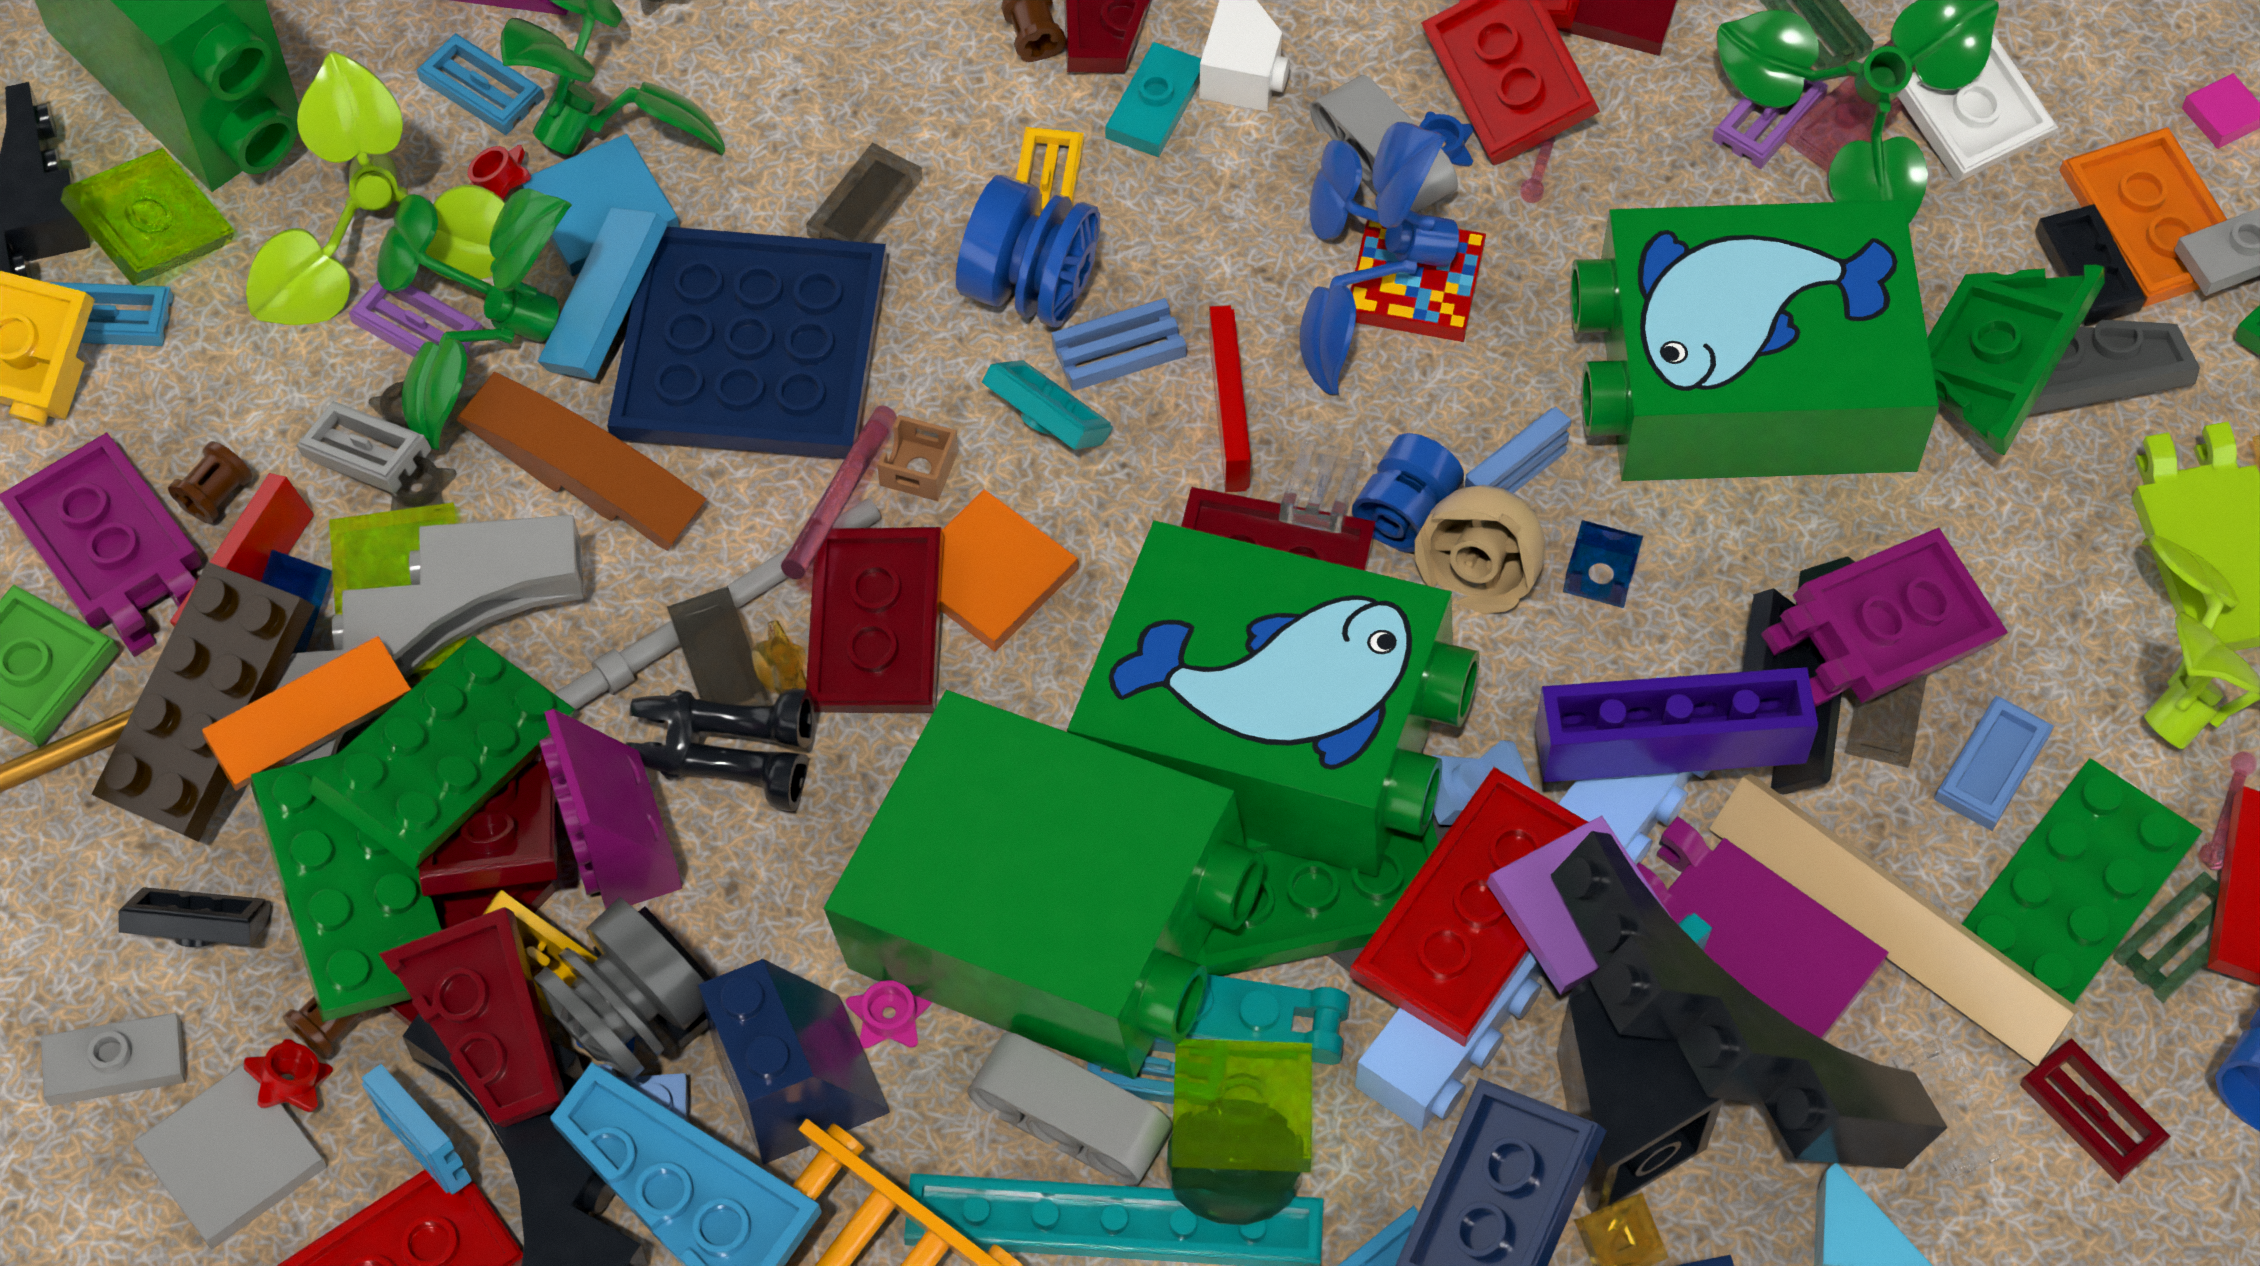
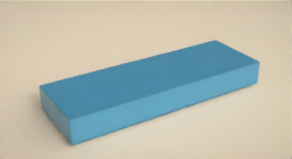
(603, 292)

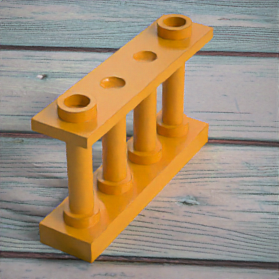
(841, 1150)

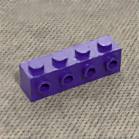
(1675, 724)

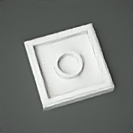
(1981, 121)

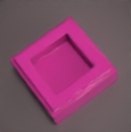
(2224, 110)

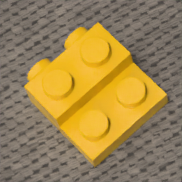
(39, 347)

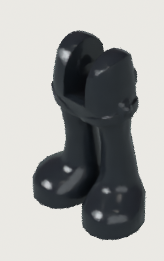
(778, 773)

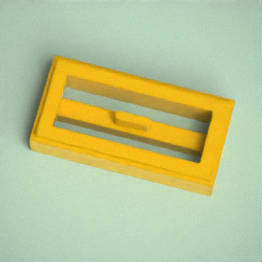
(1053, 139)

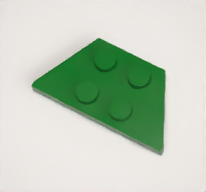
(2004, 343)

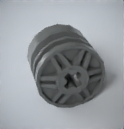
(623, 989)

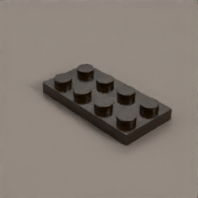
(216, 661)

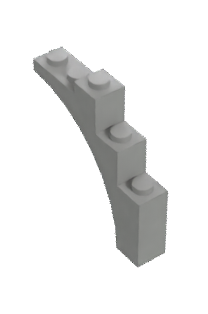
(459, 584)

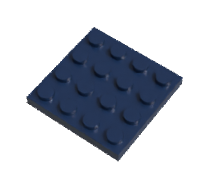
(750, 343)

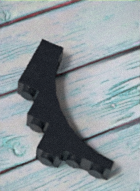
(31, 187)
(1738, 1046)
(551, 1176)

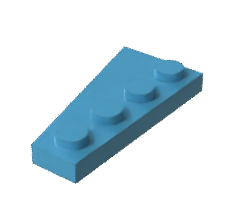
(680, 1181)

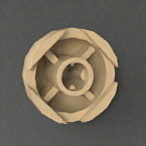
(1485, 539)

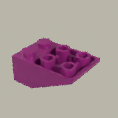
(608, 813)

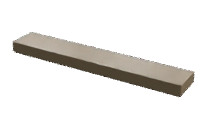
(1897, 918)

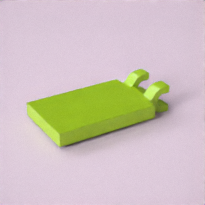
(2211, 514)

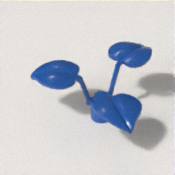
(1414, 238)

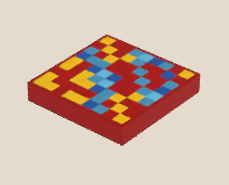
(1426, 303)

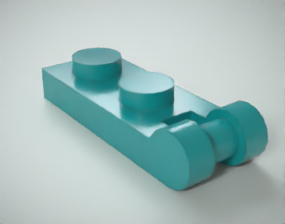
(1266, 1013)

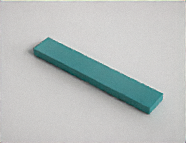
(1111, 1222)

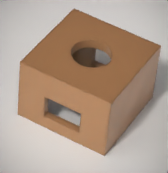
(911, 445)

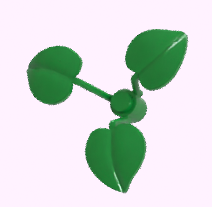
(1943, 41)
(571, 106)
(512, 306)

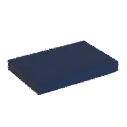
(1503, 1183)

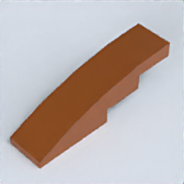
(582, 458)

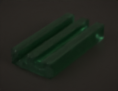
(1835, 26)
(2148, 970)

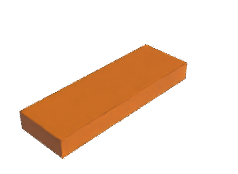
(306, 712)

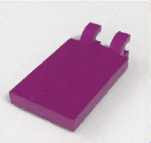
(104, 538)
(1888, 619)
(1766, 930)

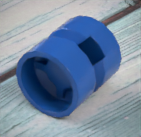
(1406, 488)

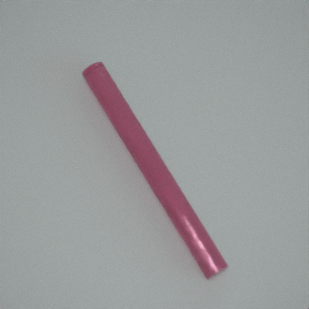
(838, 493)

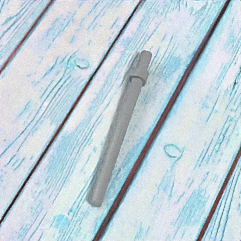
(617, 668)

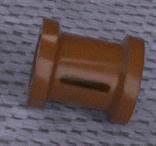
(1035, 29)
(210, 482)
(319, 1035)

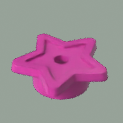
(875, 1026)

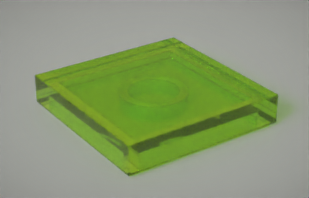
(147, 216)
(1242, 1105)

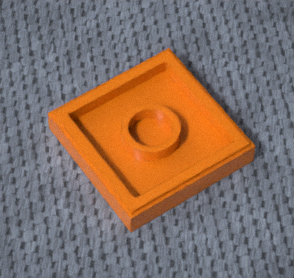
(998, 569)

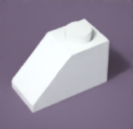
(1243, 57)

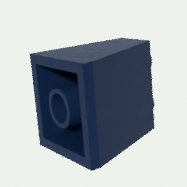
(788, 1056)

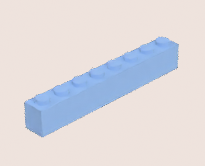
(1419, 1068)

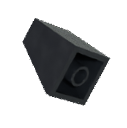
(1636, 1092)

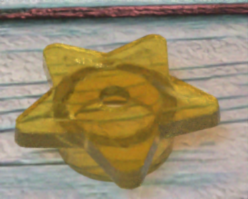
(779, 661)

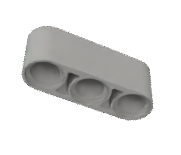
(1360, 116)
(1072, 1106)

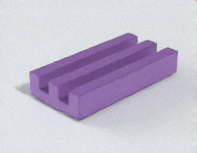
(1746, 143)
(364, 318)

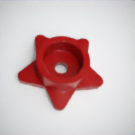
(498, 169)
(293, 1060)

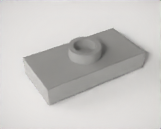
(2223, 252)
(112, 1059)

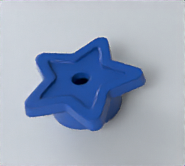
(1456, 134)

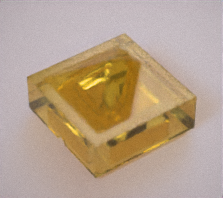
(1622, 1234)

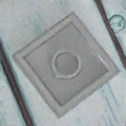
(228, 1156)

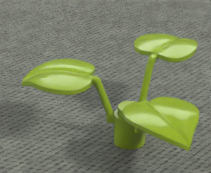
(343, 117)
(2192, 696)

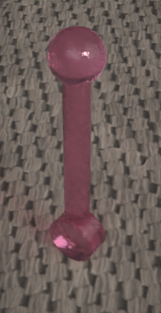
(1532, 189)
(2213, 852)

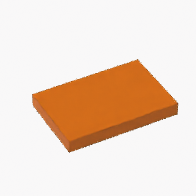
(2147, 202)

